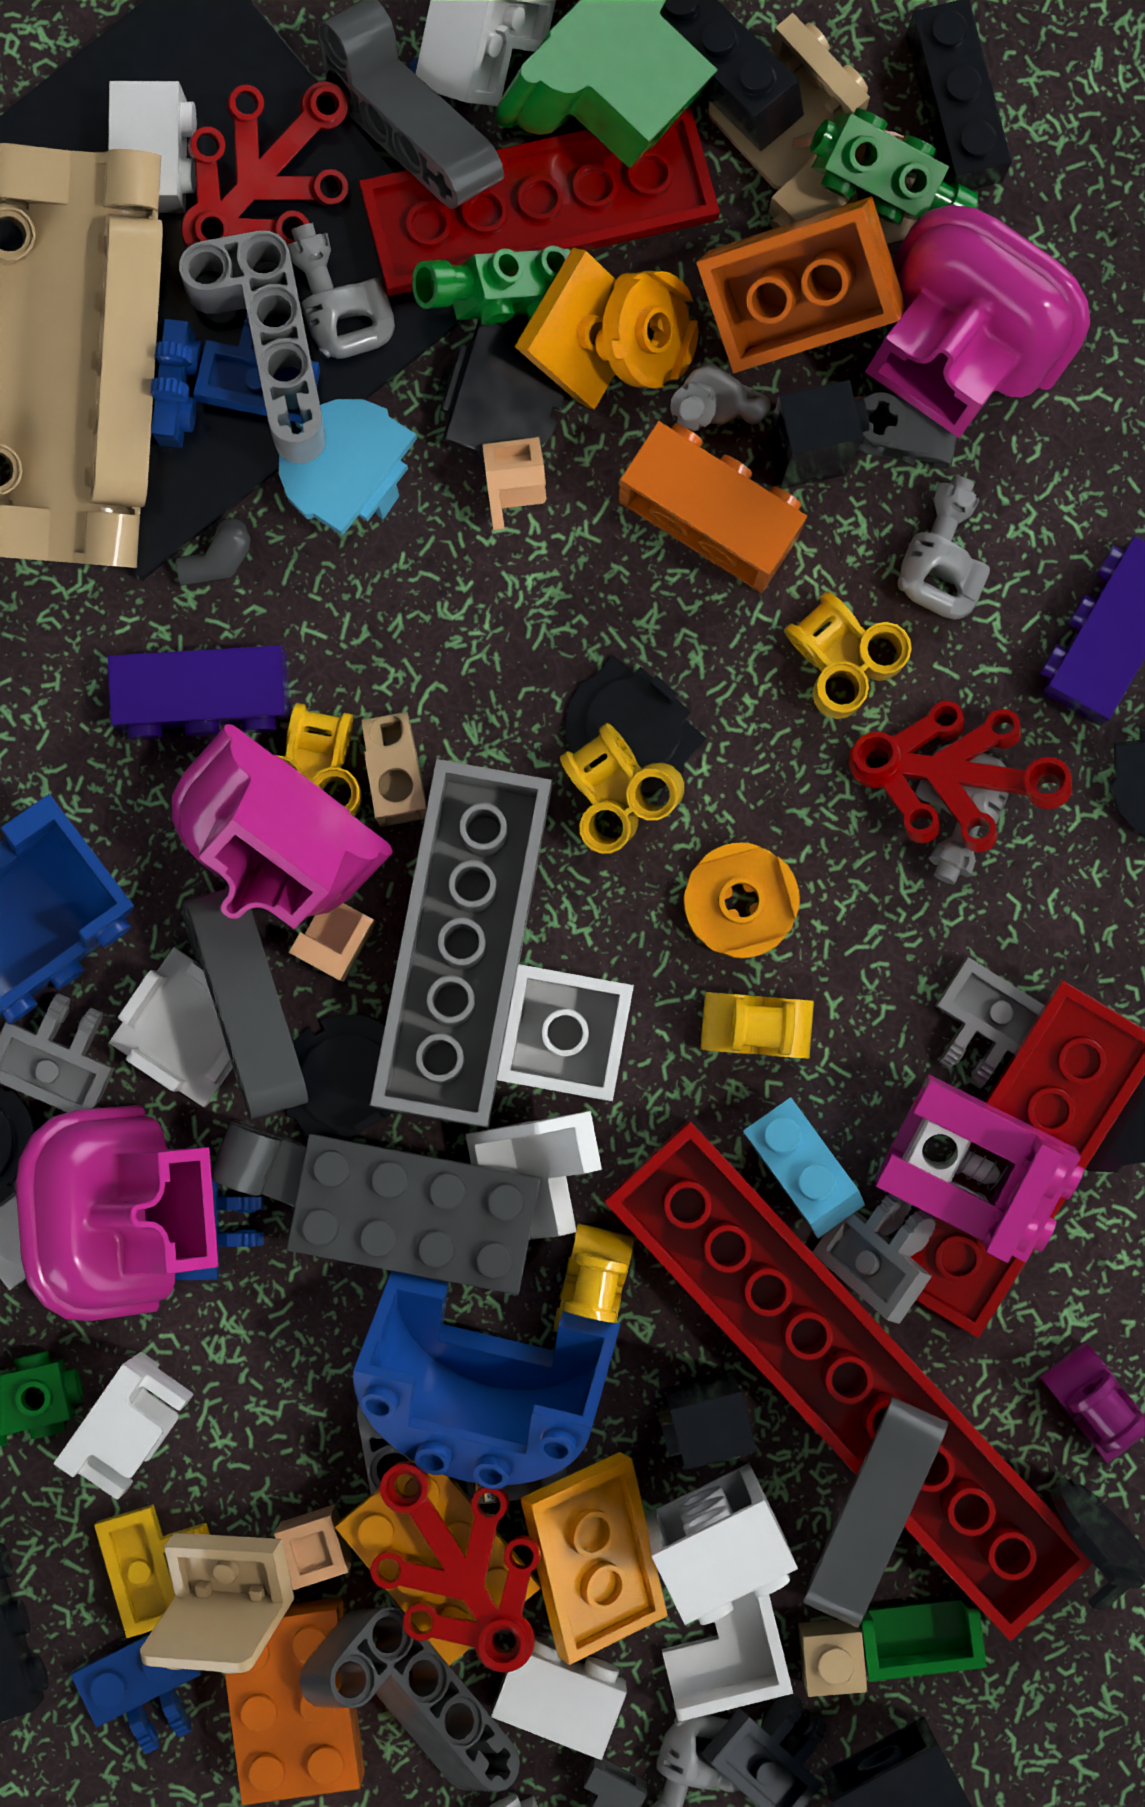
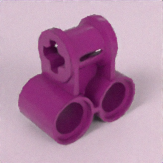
(1096, 1402)

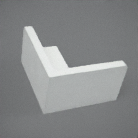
(471, 44)
(546, 1150)
(732, 1668)

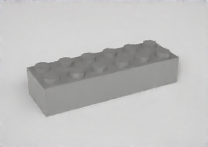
(461, 943)

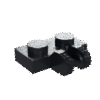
(761, 1766)

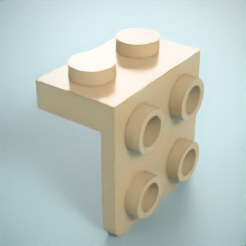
(824, 91)
(224, 1603)

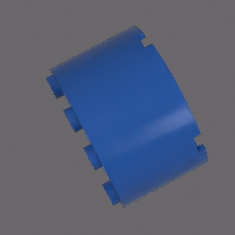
(52, 906)
(477, 1400)

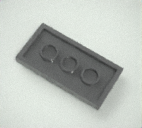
(413, 1213)

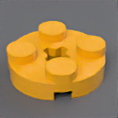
(624, 335)
(758, 872)

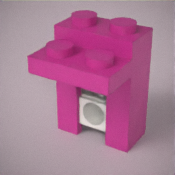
(1025, 1194)

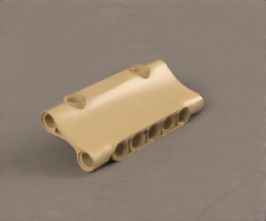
(77, 351)

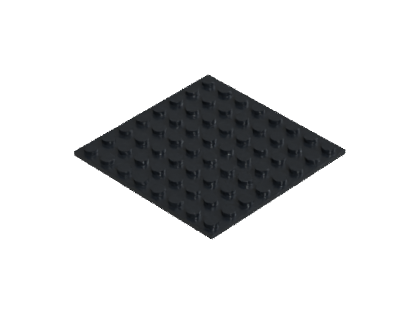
(211, 53)

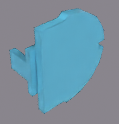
(355, 468)

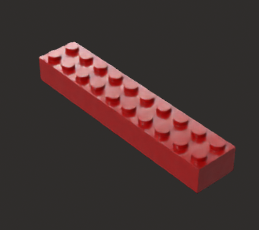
(843, 1372)

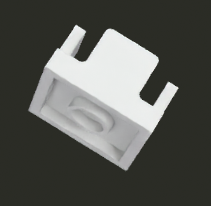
(175, 1031)
(124, 1426)

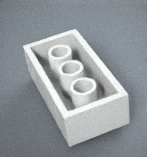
(719, 1546)

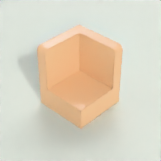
(513, 476)
(334, 940)
(314, 1547)

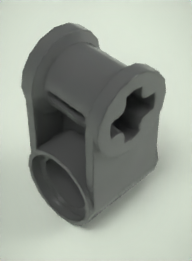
(908, 433)

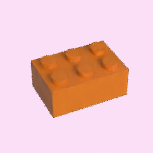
(802, 285)
(711, 505)
(279, 1737)

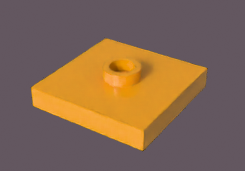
(566, 326)

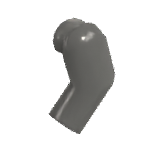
(222, 557)

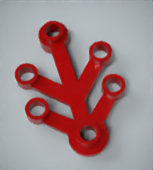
(258, 177)
(951, 770)
(462, 1574)

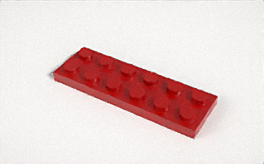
(551, 194)
(1066, 1081)

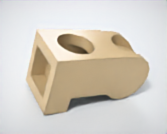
(393, 770)

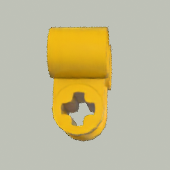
(844, 652)
(322, 756)
(617, 787)
(757, 1025)
(595, 1274)

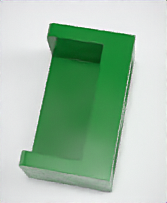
(922, 1638)

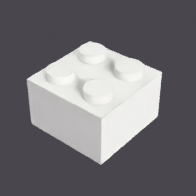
(565, 1032)

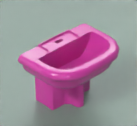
(978, 317)
(271, 832)
(111, 1213)

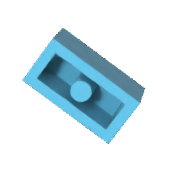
(804, 1167)

